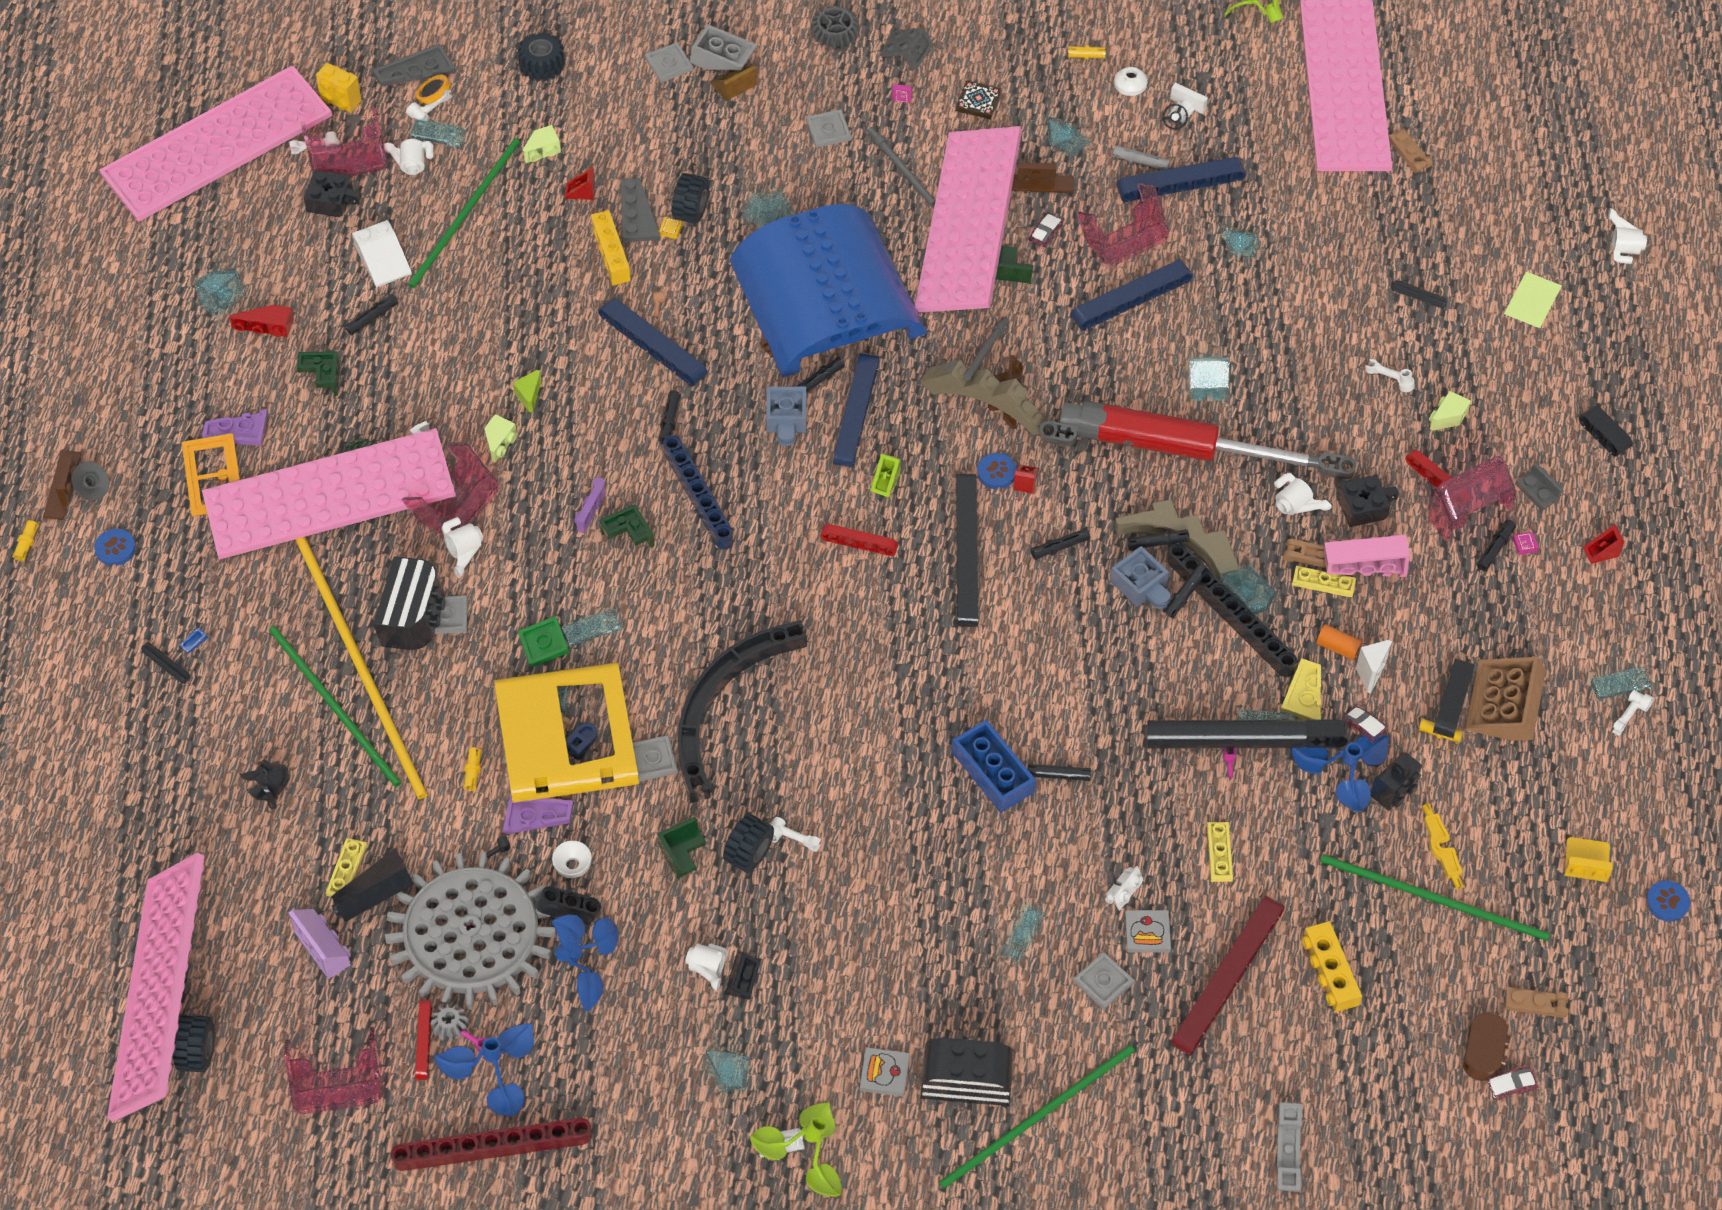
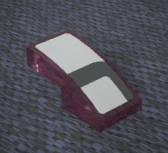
(1045, 230)
(1365, 722)
(1512, 1082)

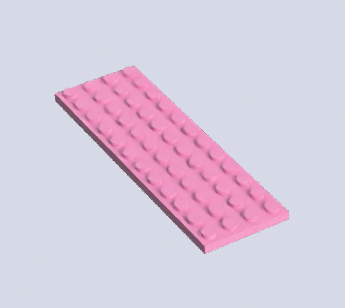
(1345, 86)
(215, 143)
(968, 220)
(327, 493)
(156, 988)

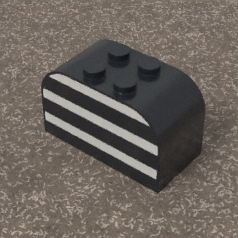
(409, 605)
(967, 1071)

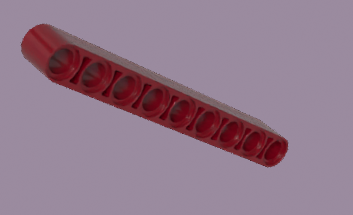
(1227, 975)
(481, 1139)

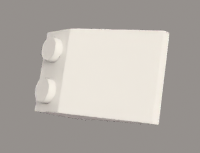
(381, 253)

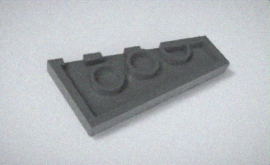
(415, 67)
(637, 217)

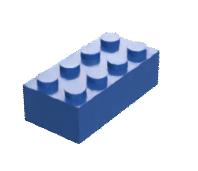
(993, 766)

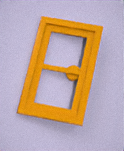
(231, 473)

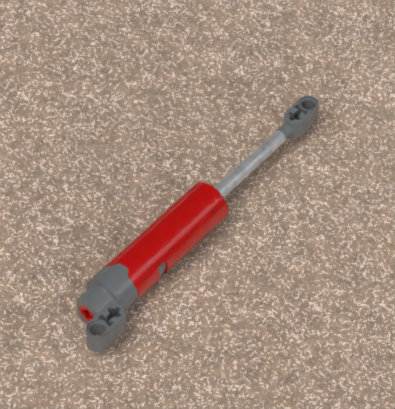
(1171, 436)

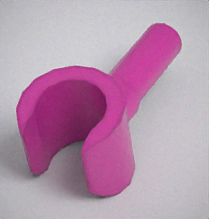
(1229, 758)
(475, 1040)

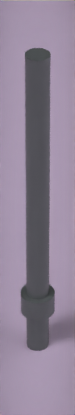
(881, 142)
(997, 331)

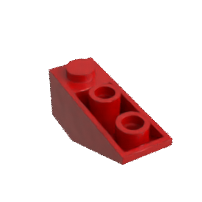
(268, 320)

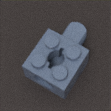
(786, 413)
(1149, 577)

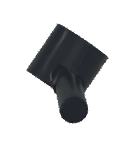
(503, 846)

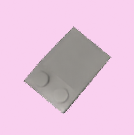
(720, 50)

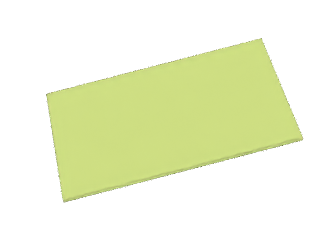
(1532, 299)

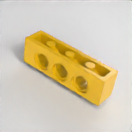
(610, 247)
(1324, 936)

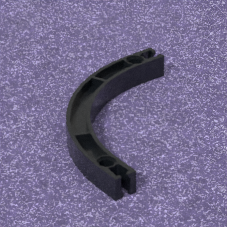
(710, 684)

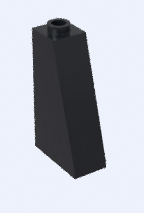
(372, 886)

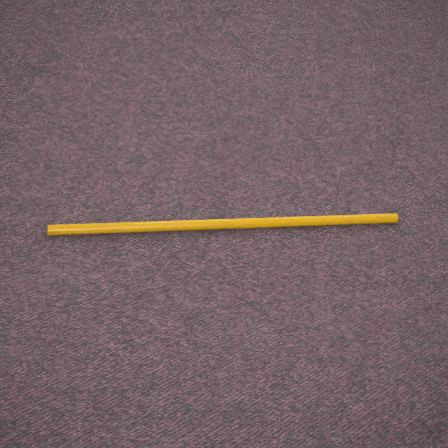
(362, 668)

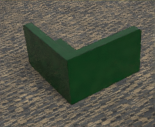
(1011, 271)
(326, 366)
(627, 520)
(677, 844)

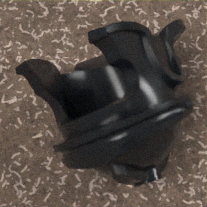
(271, 779)

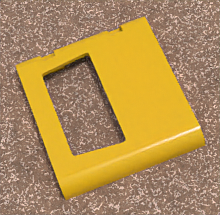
(536, 736)

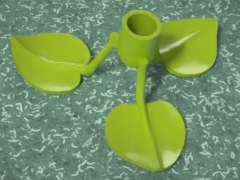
(1273, 10)
(816, 1123)

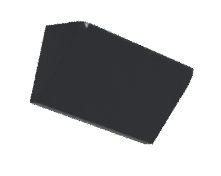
(742, 976)

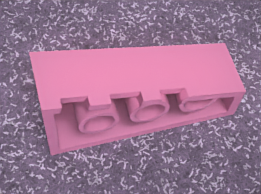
(1368, 556)

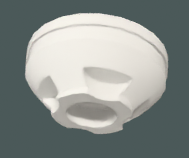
(1130, 86)
(571, 851)

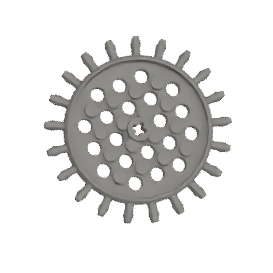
(469, 930)

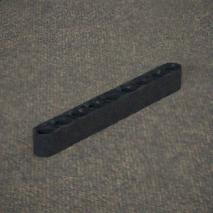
(966, 550)
(1236, 617)

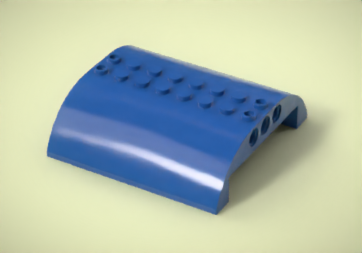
(822, 283)

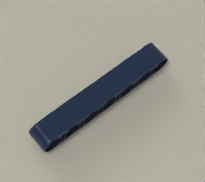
(1183, 178)
(1131, 294)
(653, 341)
(855, 410)
(698, 492)

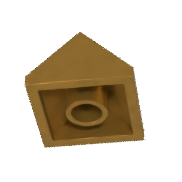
(735, 82)

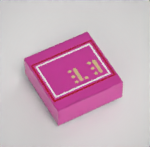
(902, 93)
(1525, 543)

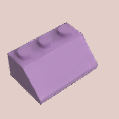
(320, 941)

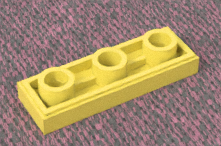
(1314, 580)
(351, 857)
(1219, 861)

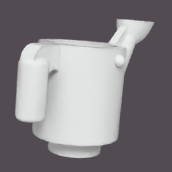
(411, 155)
(1625, 239)
(1297, 496)
(461, 543)
(708, 962)

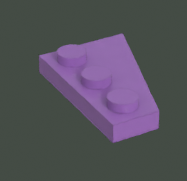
(245, 429)
(536, 814)

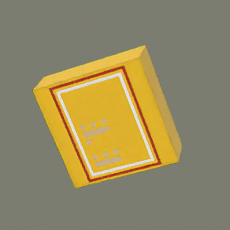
(671, 228)

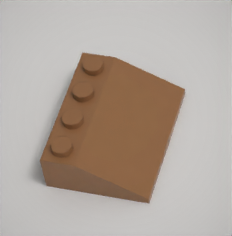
(1506, 698)

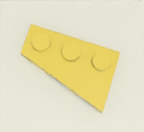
(1304, 692)

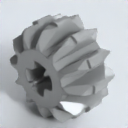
(440, 1022)

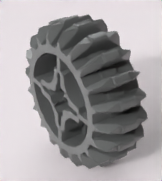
(835, 31)

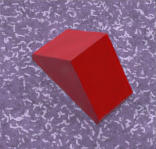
(581, 186)
(1025, 478)
(1605, 546)

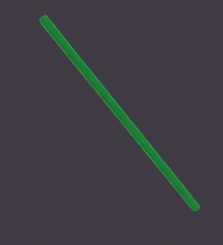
(463, 214)
(335, 706)
(1435, 897)
(1034, 1118)

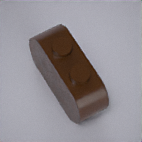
(1486, 1046)

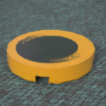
(433, 89)

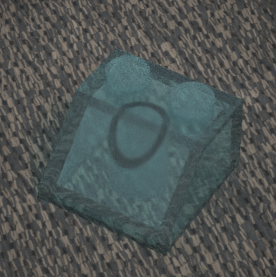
(218, 291)
(1208, 378)
(1250, 589)

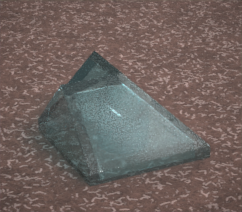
(1065, 137)
(766, 208)
(1241, 243)
(728, 1070)

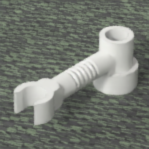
(418, 112)
(299, 146)
(1405, 378)
(1637, 701)
(811, 842)

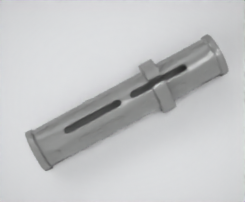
(1142, 158)

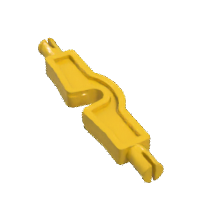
(1438, 836)

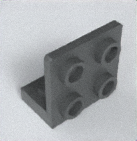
(910, 43)

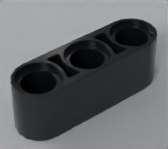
(1606, 430)
(562, 902)

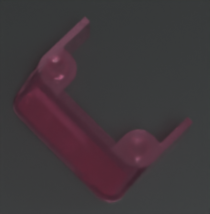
(348, 158)
(1143, 234)
(1470, 492)
(472, 494)
(336, 1087)

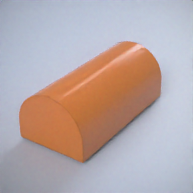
(1339, 642)

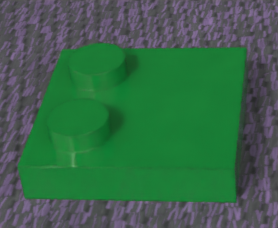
(543, 641)

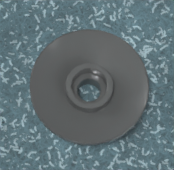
(97, 480)

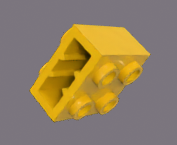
(338, 87)

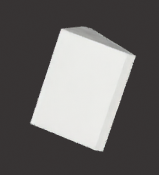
(1371, 663)

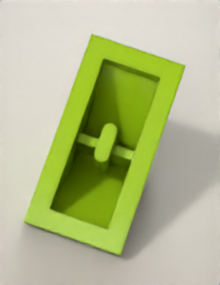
(527, 389)
(886, 475)

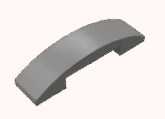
(1289, 1147)

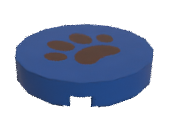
(996, 470)
(115, 547)
(1668, 901)

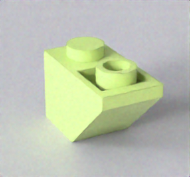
(541, 144)
(1450, 412)
(499, 435)

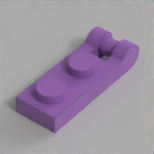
(590, 505)

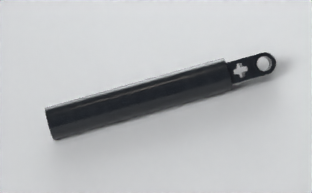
(1245, 734)

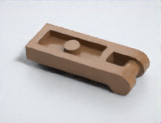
(1410, 151)
(1310, 553)
(1536, 1002)

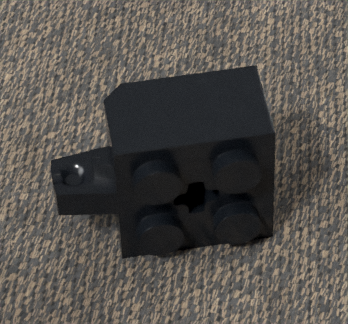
(330, 193)
(1365, 500)
(1396, 781)

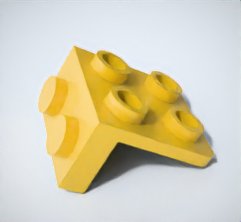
(1587, 859)

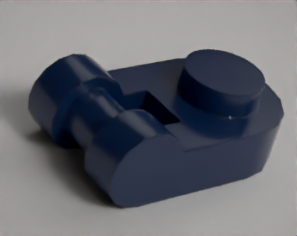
(586, 735)

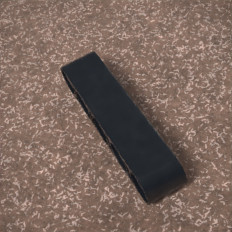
(1453, 698)

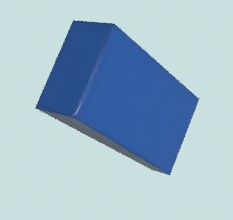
(193, 640)

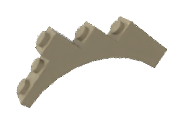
(1005, 395)
(1210, 547)

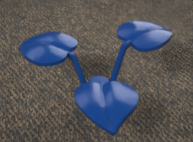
(1350, 793)
(570, 931)
(515, 1041)

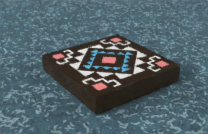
(978, 99)

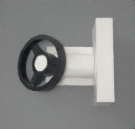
(1187, 102)

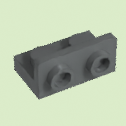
(1539, 487)

